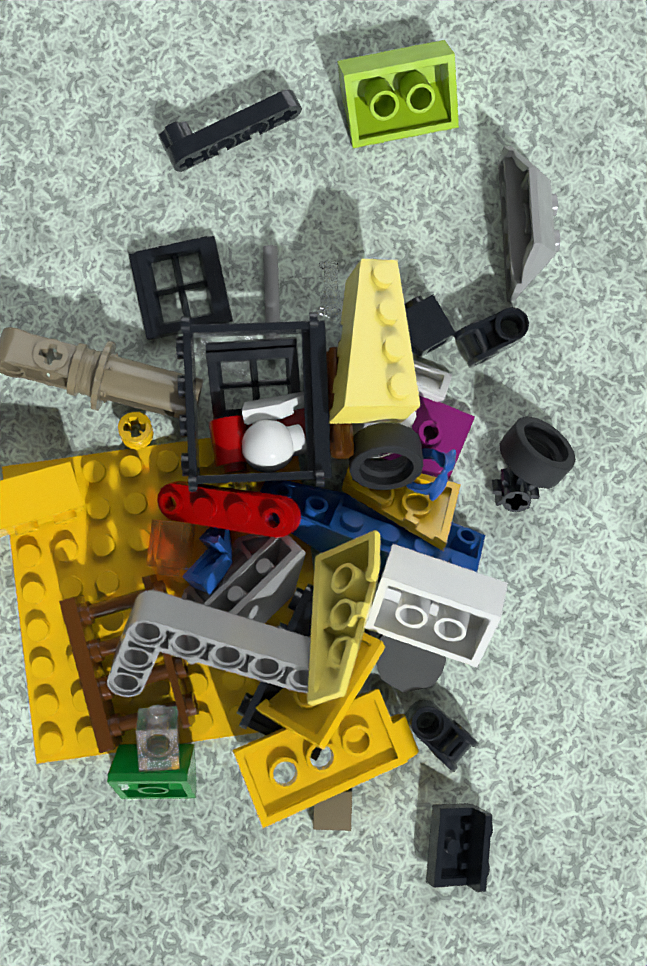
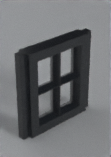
(148, 295)
(249, 351)

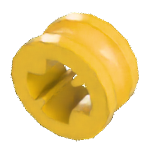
(126, 423)

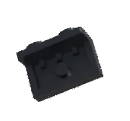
(459, 846)

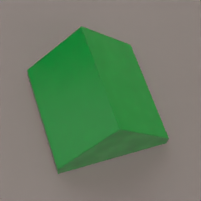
(161, 784)

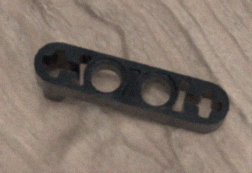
(190, 149)

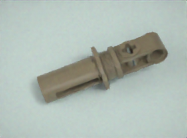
(92, 373)

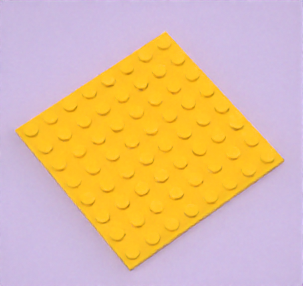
(104, 558)

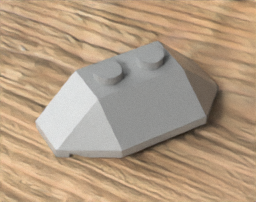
(526, 220)
(257, 581)

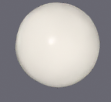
(272, 445)

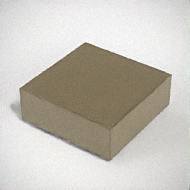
(334, 813)

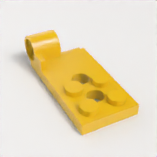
(360, 748)

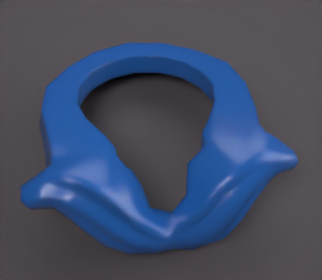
(444, 460)

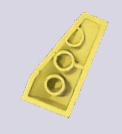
(341, 606)

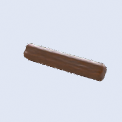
(340, 433)

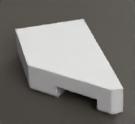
(272, 408)

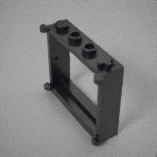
(315, 397)

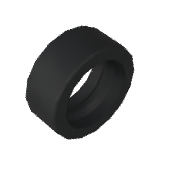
(386, 439)
(537, 452)

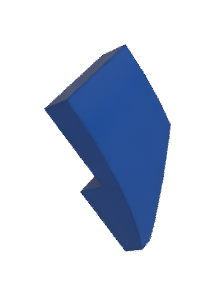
(213, 563)

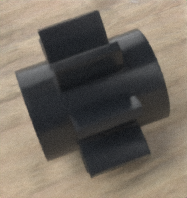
(513, 491)

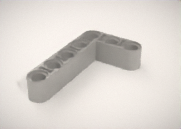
(207, 637)

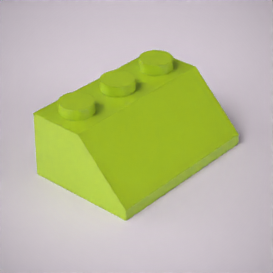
(399, 93)

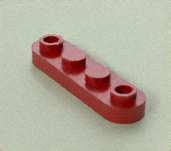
(229, 509)

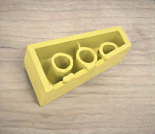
(375, 351)

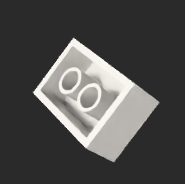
(437, 605)

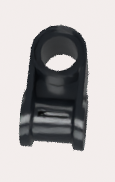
(486, 339)
(444, 737)

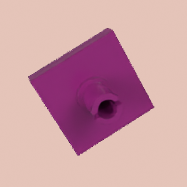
(439, 429)

